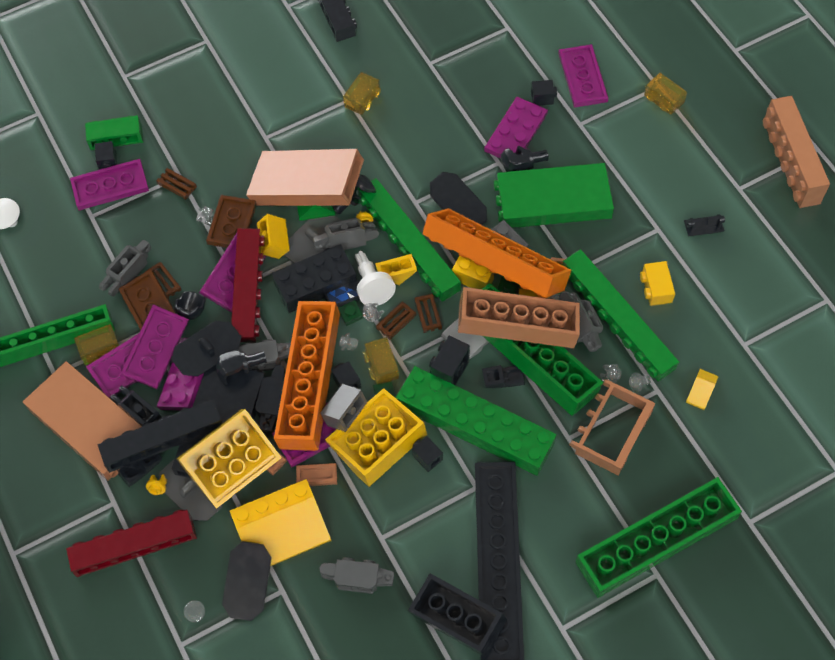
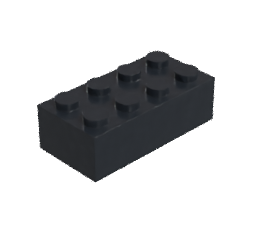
(313, 277)
(457, 615)

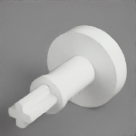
(374, 286)

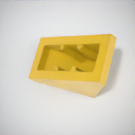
(398, 268)
(702, 389)

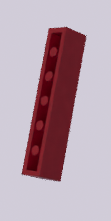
(246, 283)
(131, 543)

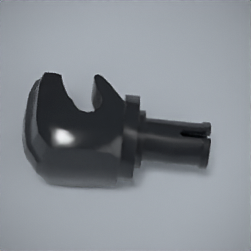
(522, 159)
(365, 185)
(234, 361)

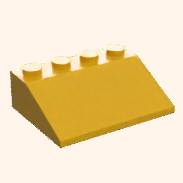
(377, 437)
(229, 458)
(282, 521)

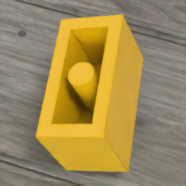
(275, 236)
(472, 274)
(657, 283)

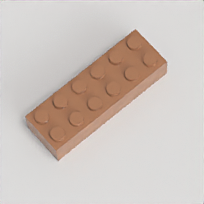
(796, 152)
(519, 317)

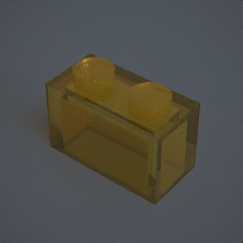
(361, 93)
(665, 93)
(96, 343)
(381, 360)

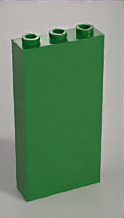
(554, 195)

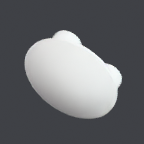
(8, 213)

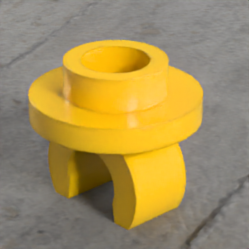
(156, 486)

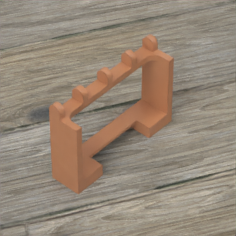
(629, 397)

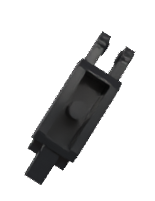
(269, 399)
(136, 407)

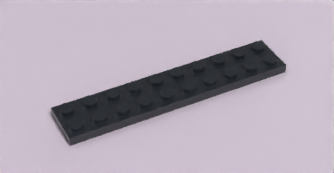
(499, 553)

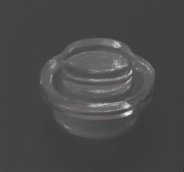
(194, 611)

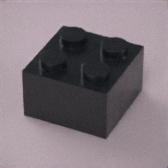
(451, 360)

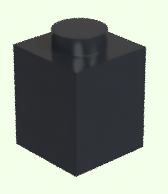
(543, 92)
(105, 155)
(345, 374)
(427, 453)

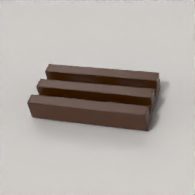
(168, 172)
(171, 291)
(431, 326)
(385, 331)

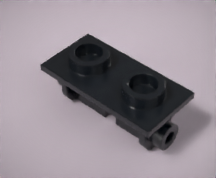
(704, 225)

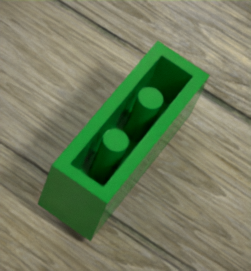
(118, 130)

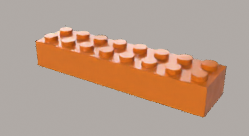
(497, 253)
(307, 376)

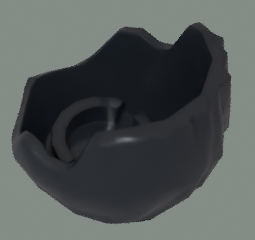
(190, 305)

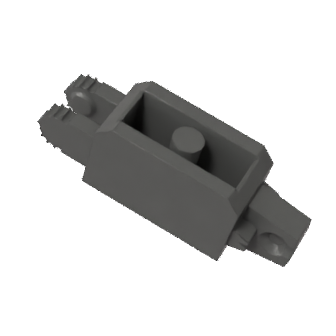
(348, 233)
(125, 267)
(589, 322)
(273, 352)
(357, 576)

